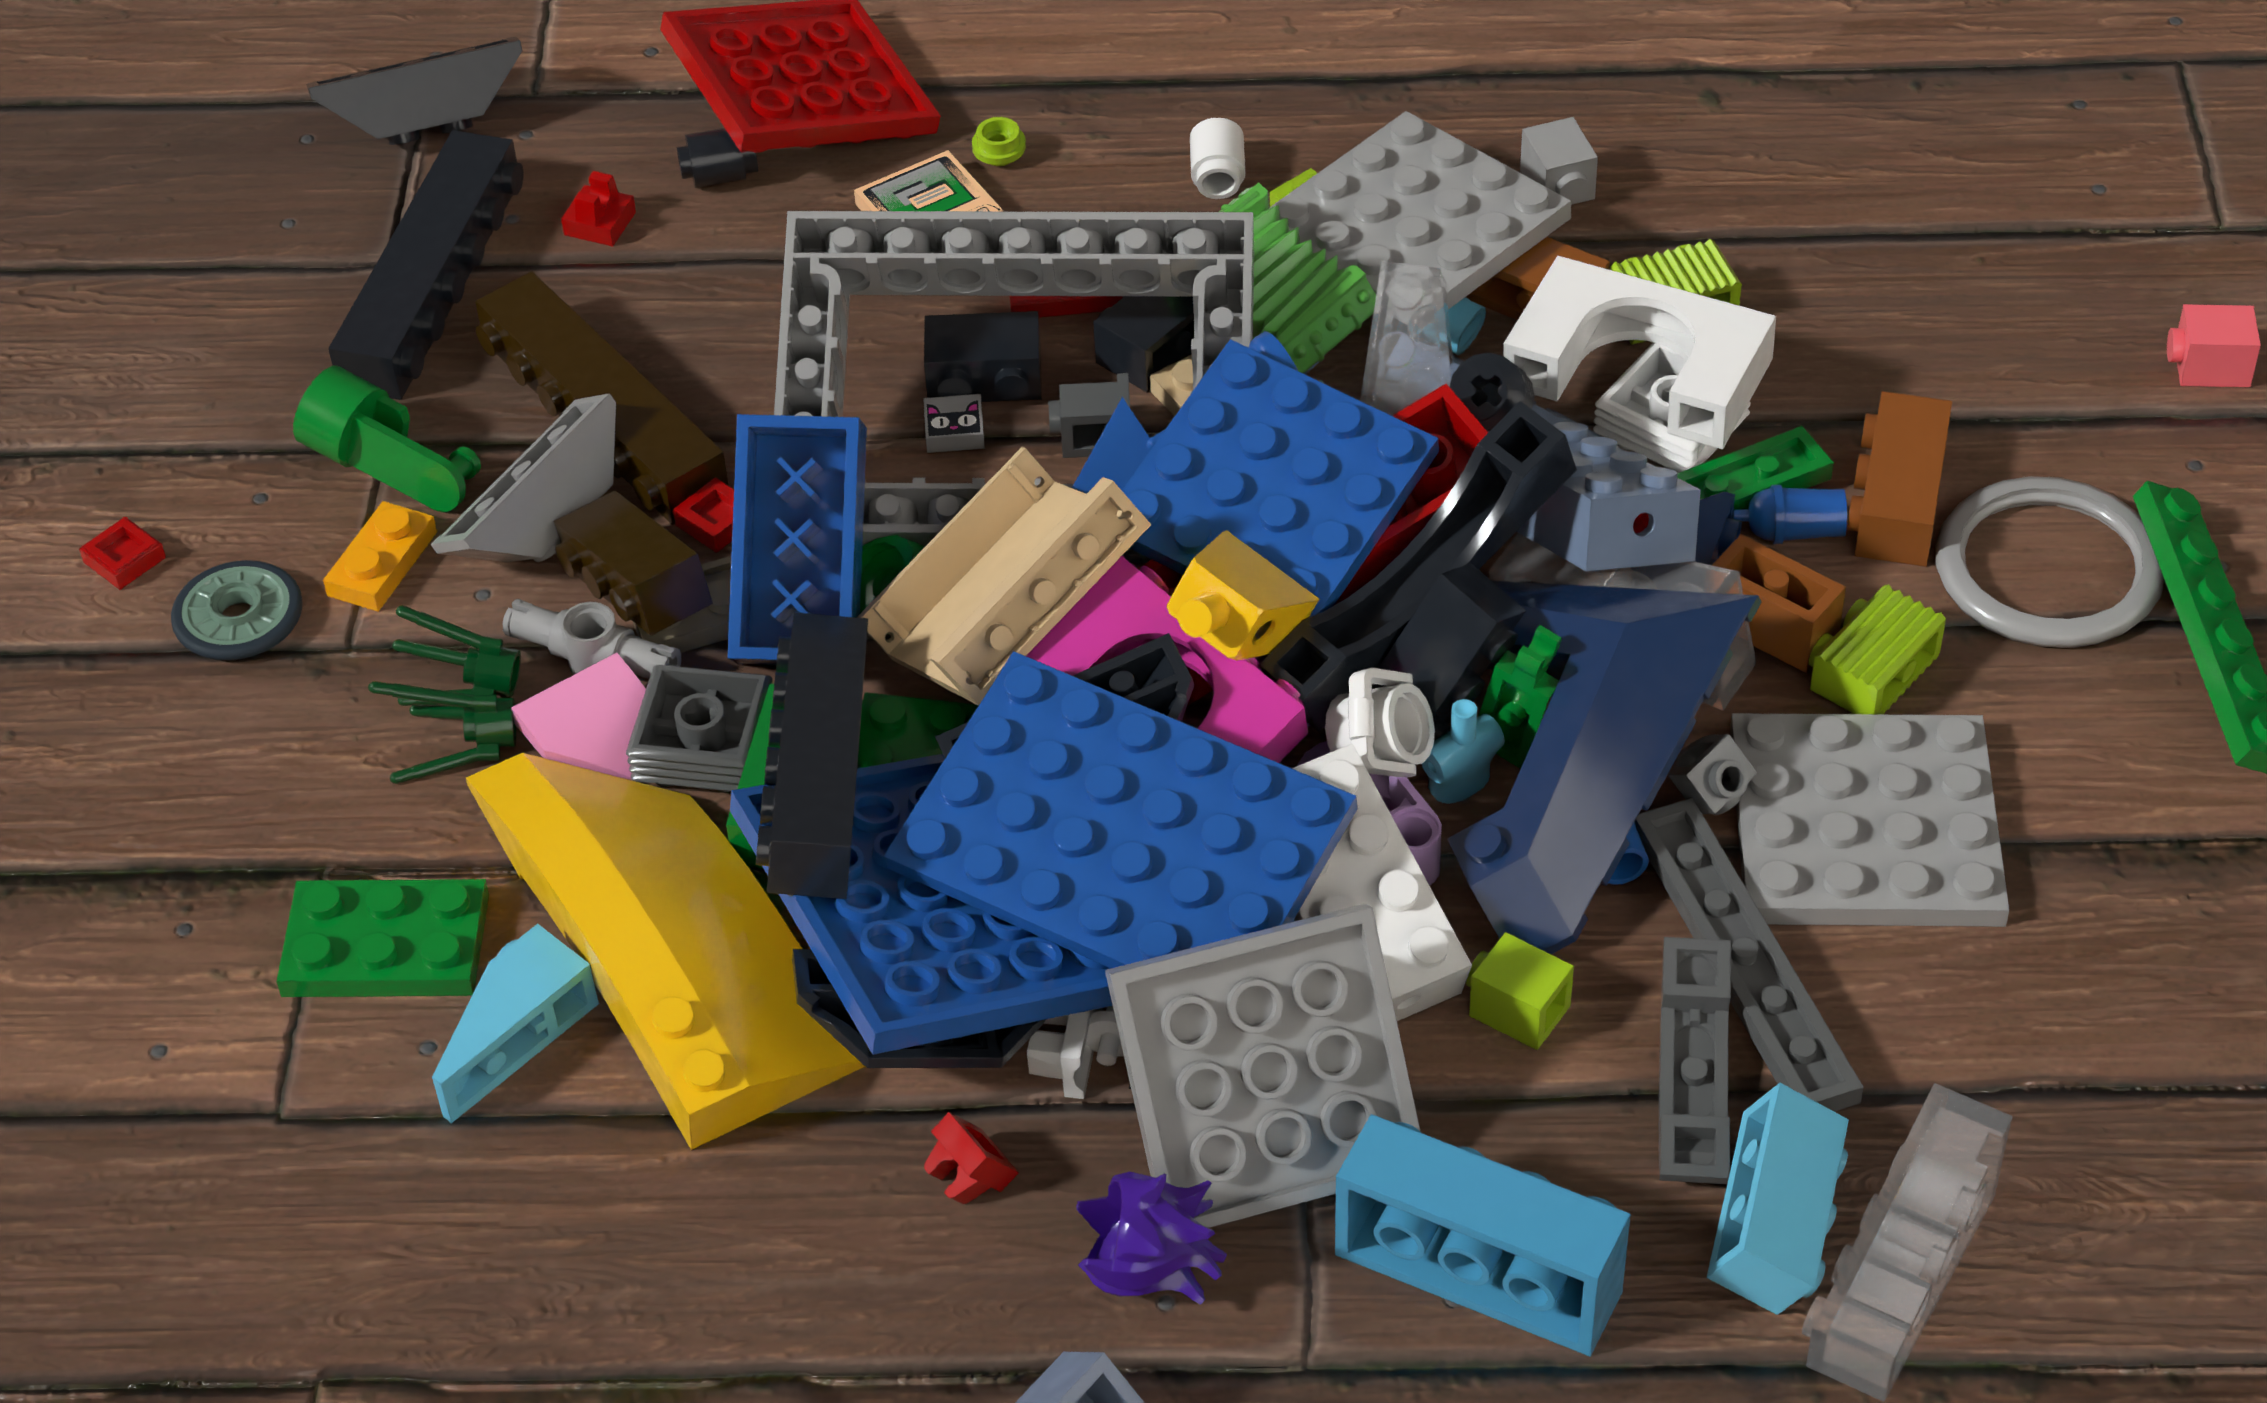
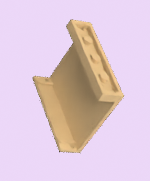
(1001, 575)

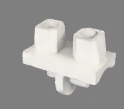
(1071, 1053)

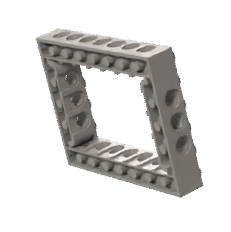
(992, 255)

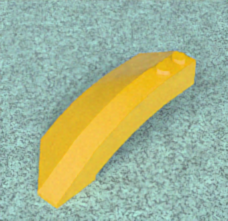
(671, 936)

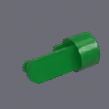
(369, 430)

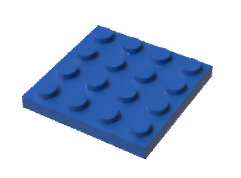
(1279, 467)

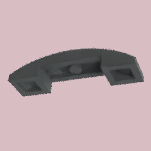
(1694, 1061)

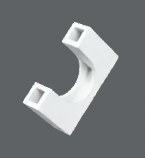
(1592, 306)

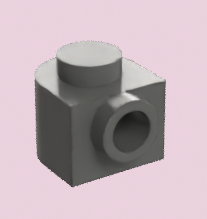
(1712, 773)

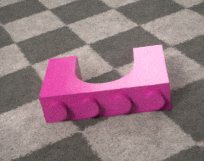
(1131, 610)

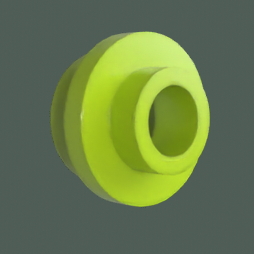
(998, 141)

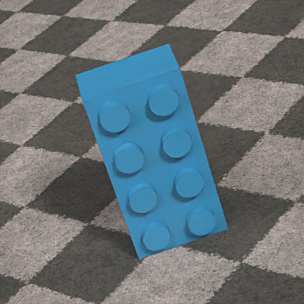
(1481, 1233)

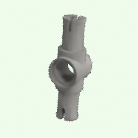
(586, 636)

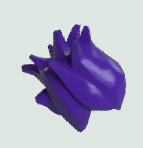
(1149, 1237)

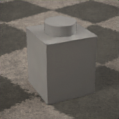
(1560, 159)

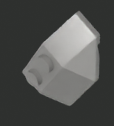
(551, 479)

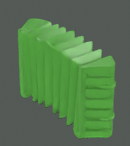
(1298, 291)

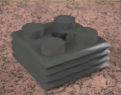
(696, 727)

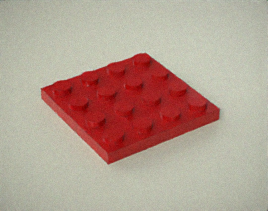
(799, 74)

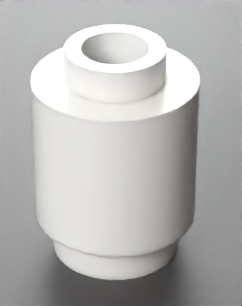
(1217, 157)

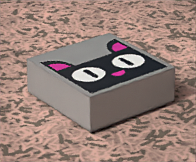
(953, 423)

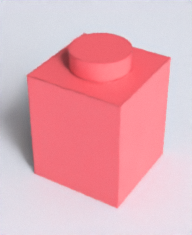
(2215, 345)

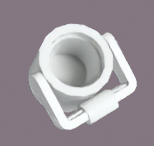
(1385, 724)

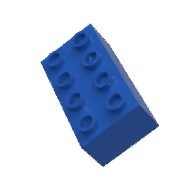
(794, 527)

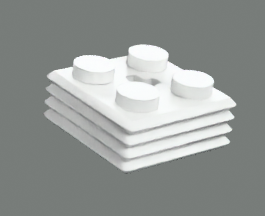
(1637, 412)

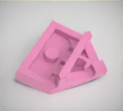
(585, 717)

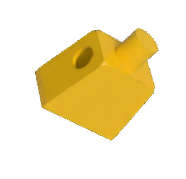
(1238, 600)

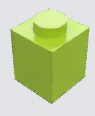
(1520, 990)

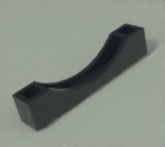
(1495, 495)

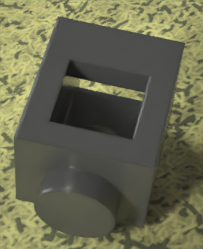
(1084, 413)

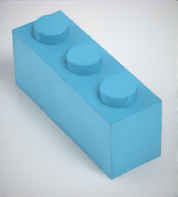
(1779, 1200)

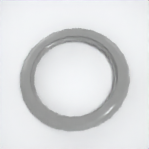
(2031, 628)

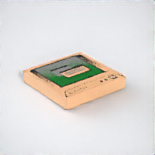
(927, 186)

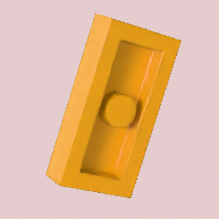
(380, 556)

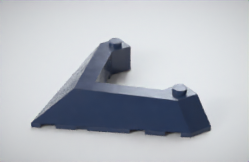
(1622, 710)

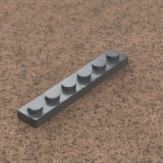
(1763, 982)

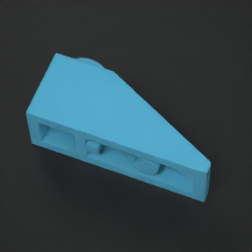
(517, 1010)

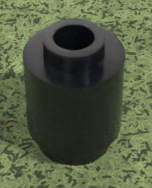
(714, 159)

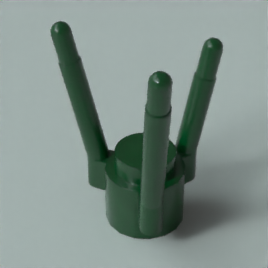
(486, 667)
(484, 718)

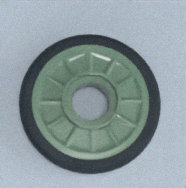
(273, 612)

